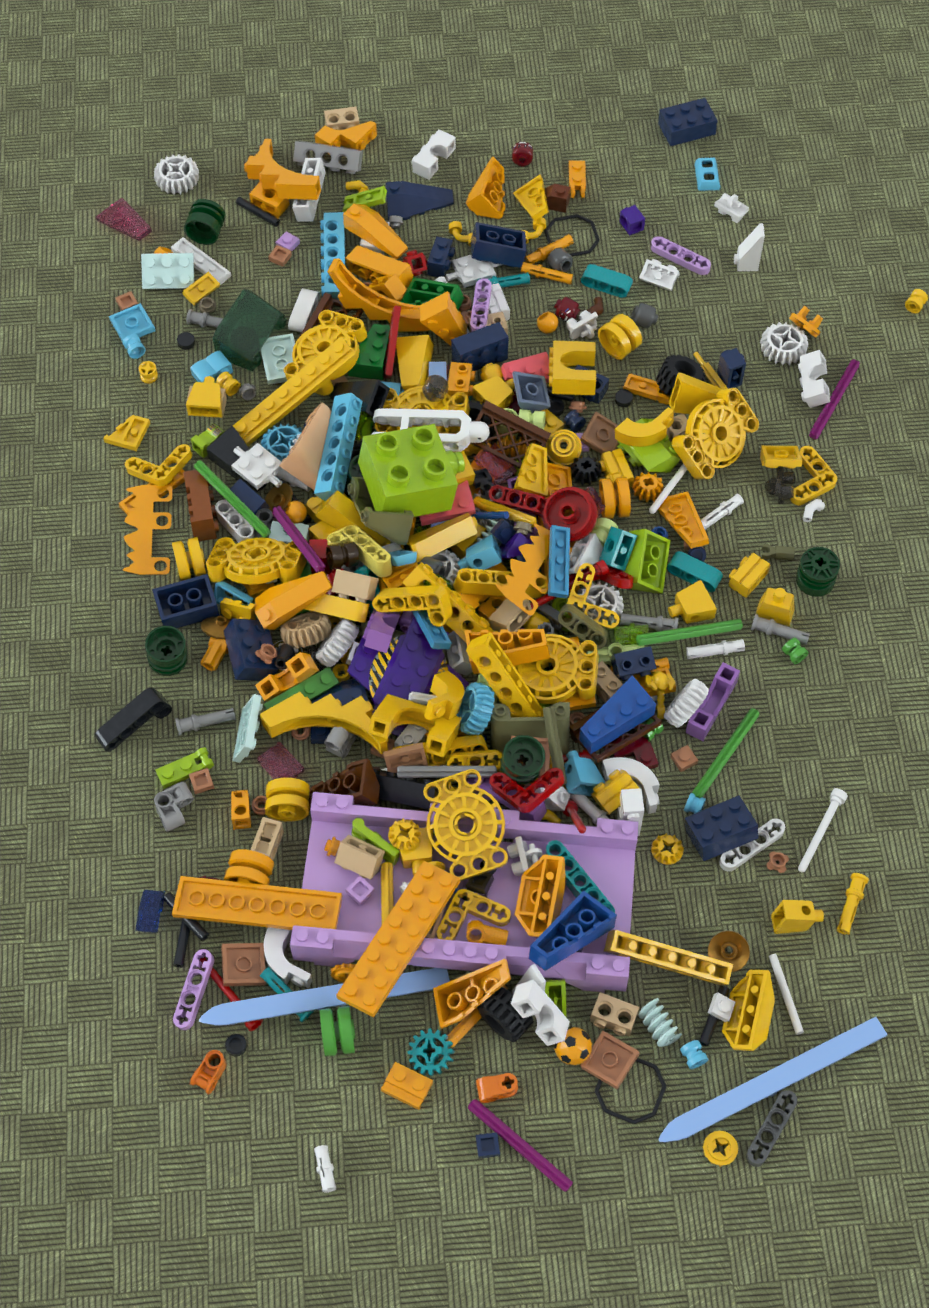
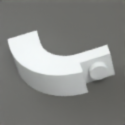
(640, 775)
(274, 948)

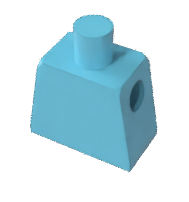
(482, 554)
(581, 774)

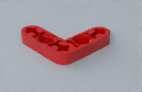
(614, 577)
(524, 795)

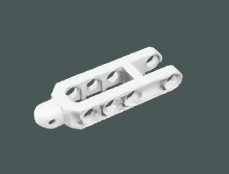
(469, 431)

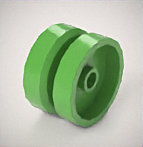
(338, 1030)

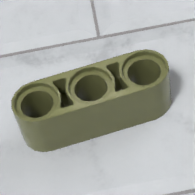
(579, 617)

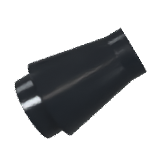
(284, 653)

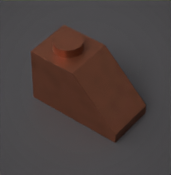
(558, 197)

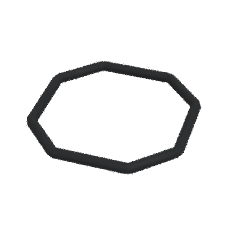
(582, 218)
(645, 1116)

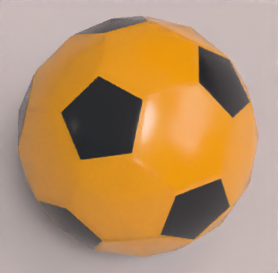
(575, 1048)

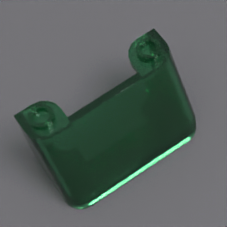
(247, 329)

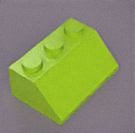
(656, 457)
(648, 561)

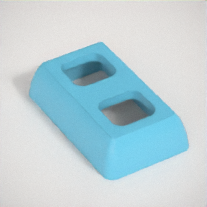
(704, 185)
(403, 557)
(219, 593)

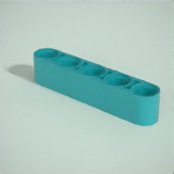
(577, 874)

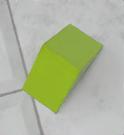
(557, 993)

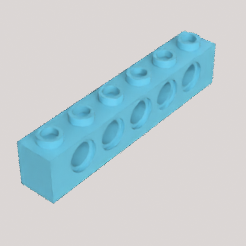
(333, 249)
(338, 445)

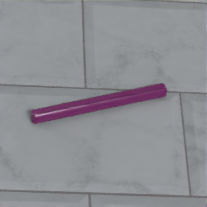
(834, 399)
(298, 539)
(520, 1145)

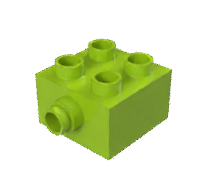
(410, 471)

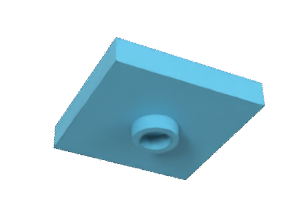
(132, 321)

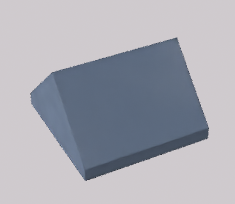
(531, 391)

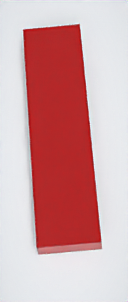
(392, 342)

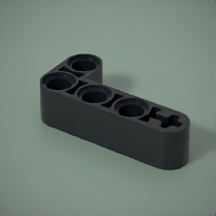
(132, 717)

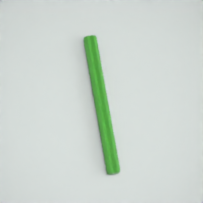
(247, 514)
(689, 632)
(726, 753)

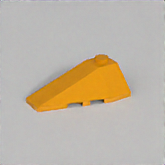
(487, 194)
(373, 229)
(287, 599)
(464, 994)

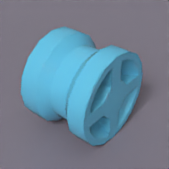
(694, 804)

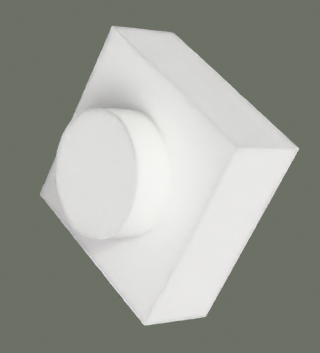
(721, 1007)

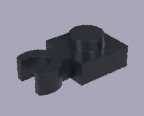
(482, 480)
(482, 882)

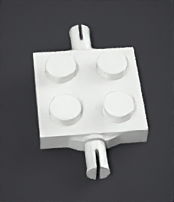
(469, 270)
(257, 466)

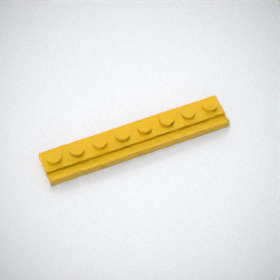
(295, 391)

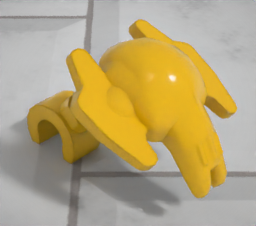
(660, 681)

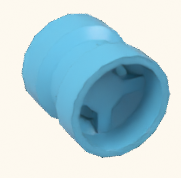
(134, 346)
(694, 1055)

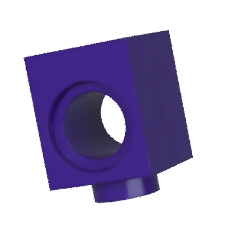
(632, 220)

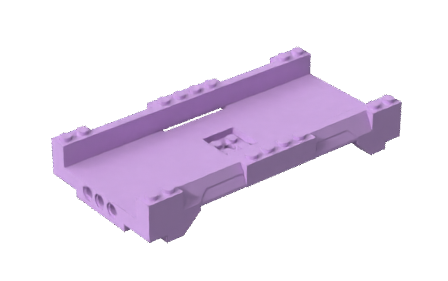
(602, 851)

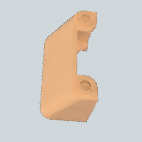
(306, 454)

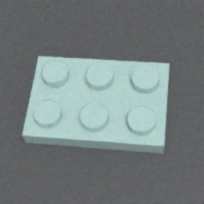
(167, 270)
(276, 355)
(247, 728)

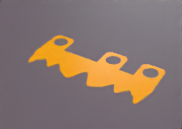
(145, 521)
(527, 572)

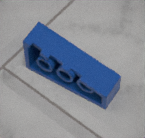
(617, 716)
(572, 930)

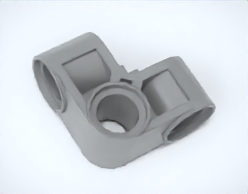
(339, 741)
(177, 798)

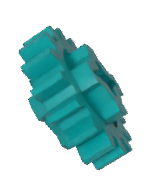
(421, 1052)

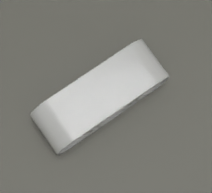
(303, 309)
(230, 517)

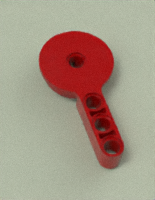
(554, 507)

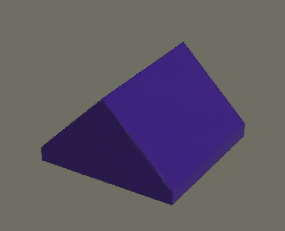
(511, 548)

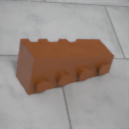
(200, 506)

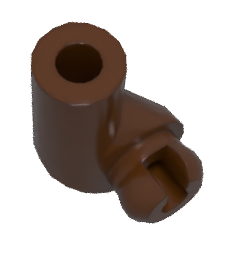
(598, 307)

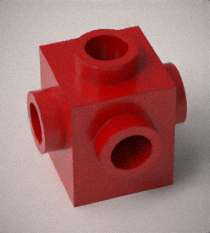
(420, 261)

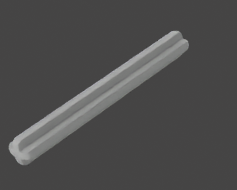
(442, 771)

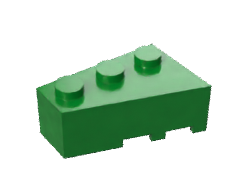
(424, 290)
(372, 354)

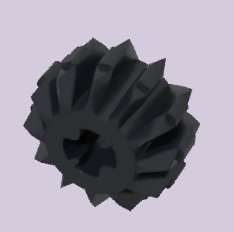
(585, 470)

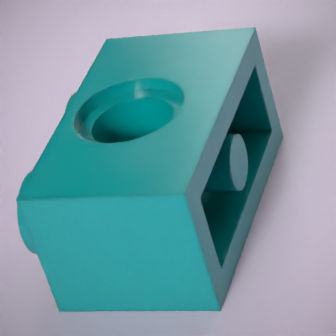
(618, 548)

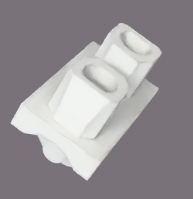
(732, 207)
(584, 327)
(521, 849)

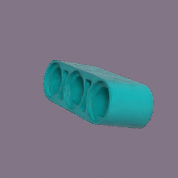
(606, 280)
(693, 570)

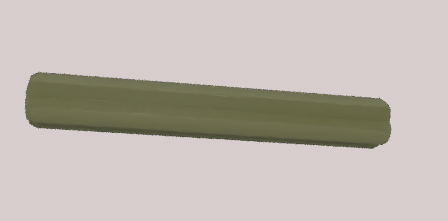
(553, 739)

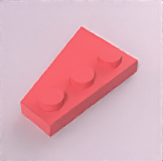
(535, 364)
(462, 504)

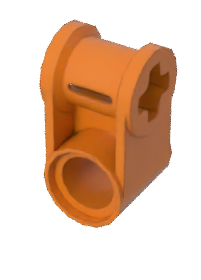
(207, 1075)
(493, 1087)

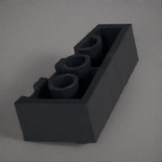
(404, 790)

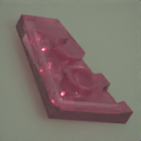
(125, 220)

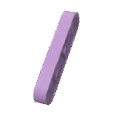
(679, 257)
(481, 306)
(189, 988)

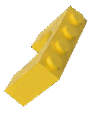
(567, 380)
(399, 711)

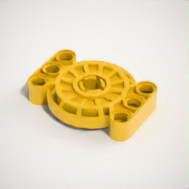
(321, 337)
(414, 399)
(704, 444)
(255, 561)
(568, 672)
(465, 804)

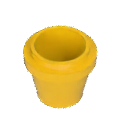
(563, 456)

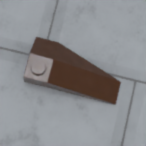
(356, 780)

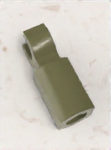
(778, 552)

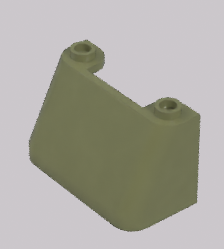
(388, 524)
(504, 726)

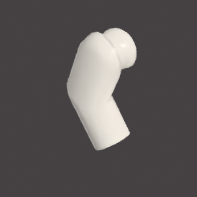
(816, 504)

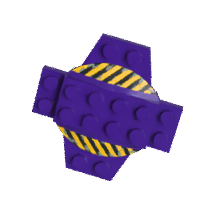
(403, 669)

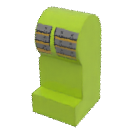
(206, 439)

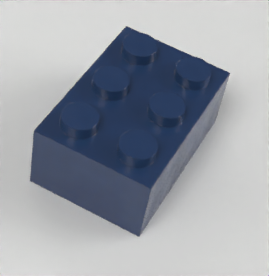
(687, 121)
(498, 245)
(481, 346)
(186, 602)
(243, 640)
(721, 828)

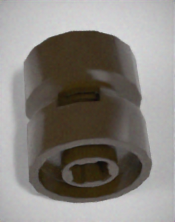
(342, 555)

